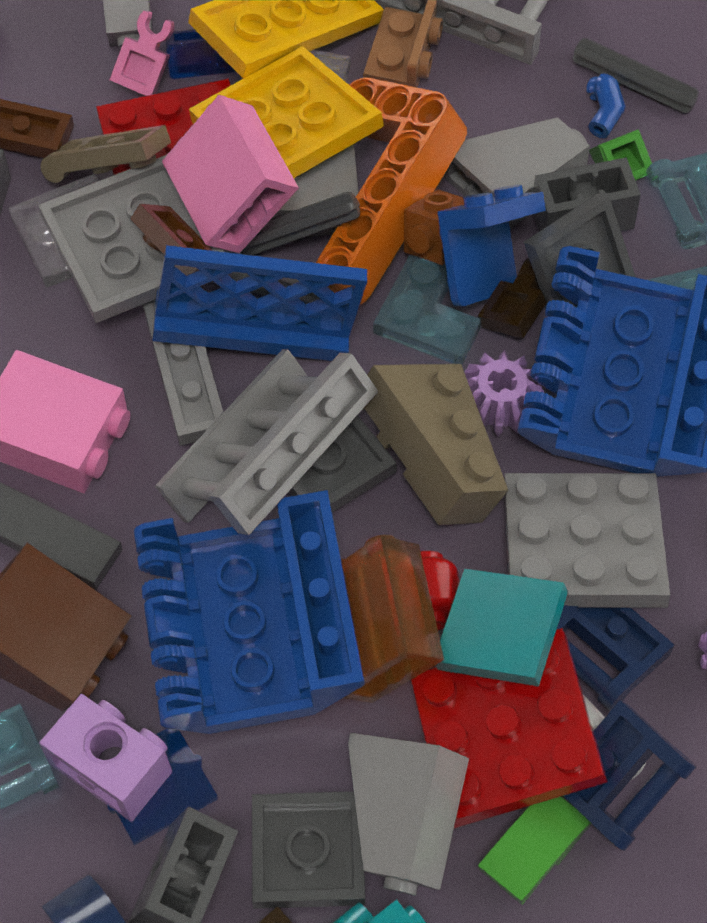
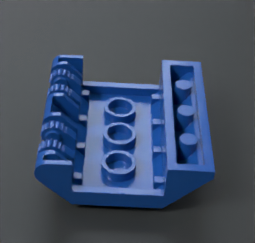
(622, 371)
(249, 619)

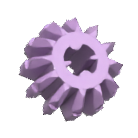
(500, 390)

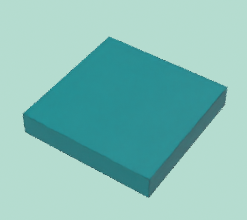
(502, 626)

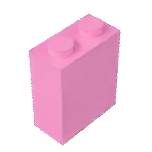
(229, 174)
(58, 421)

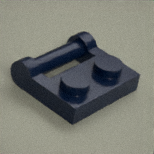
(622, 640)
(624, 747)

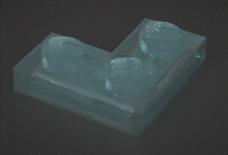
(419, 320)

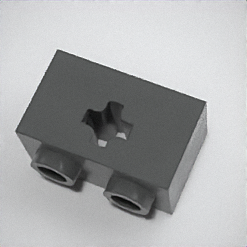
(573, 186)
(185, 870)

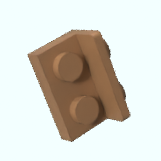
(403, 45)

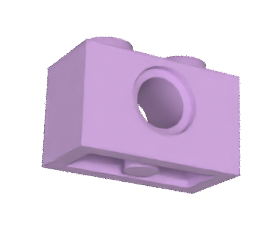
(120, 782)

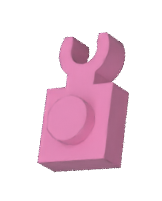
(141, 62)

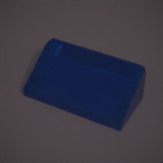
(193, 56)

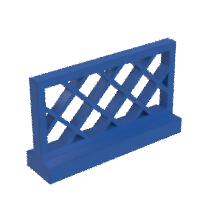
(254, 324)

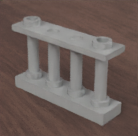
(486, 24)
(292, 421)

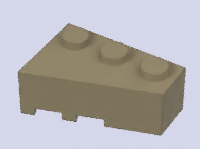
(439, 437)

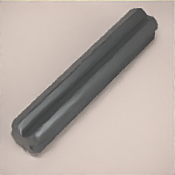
(636, 75)
(304, 222)

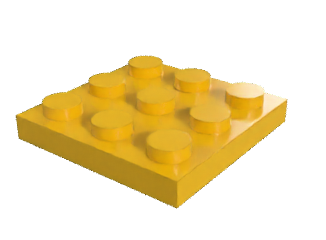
(303, 109)

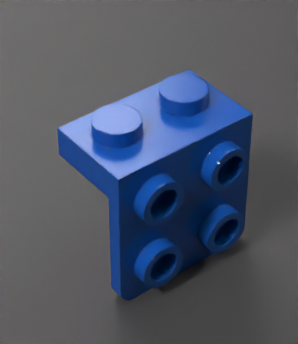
(480, 242)

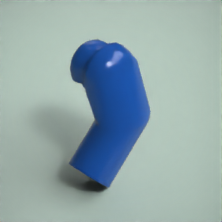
(611, 104)

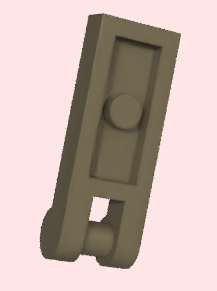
(106, 152)

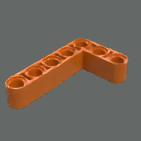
(422, 143)

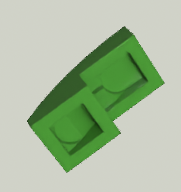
(534, 846)

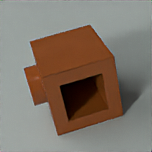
(423, 227)

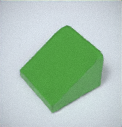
(628, 145)

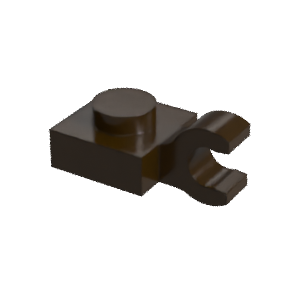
(514, 305)

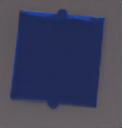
(183, 788)

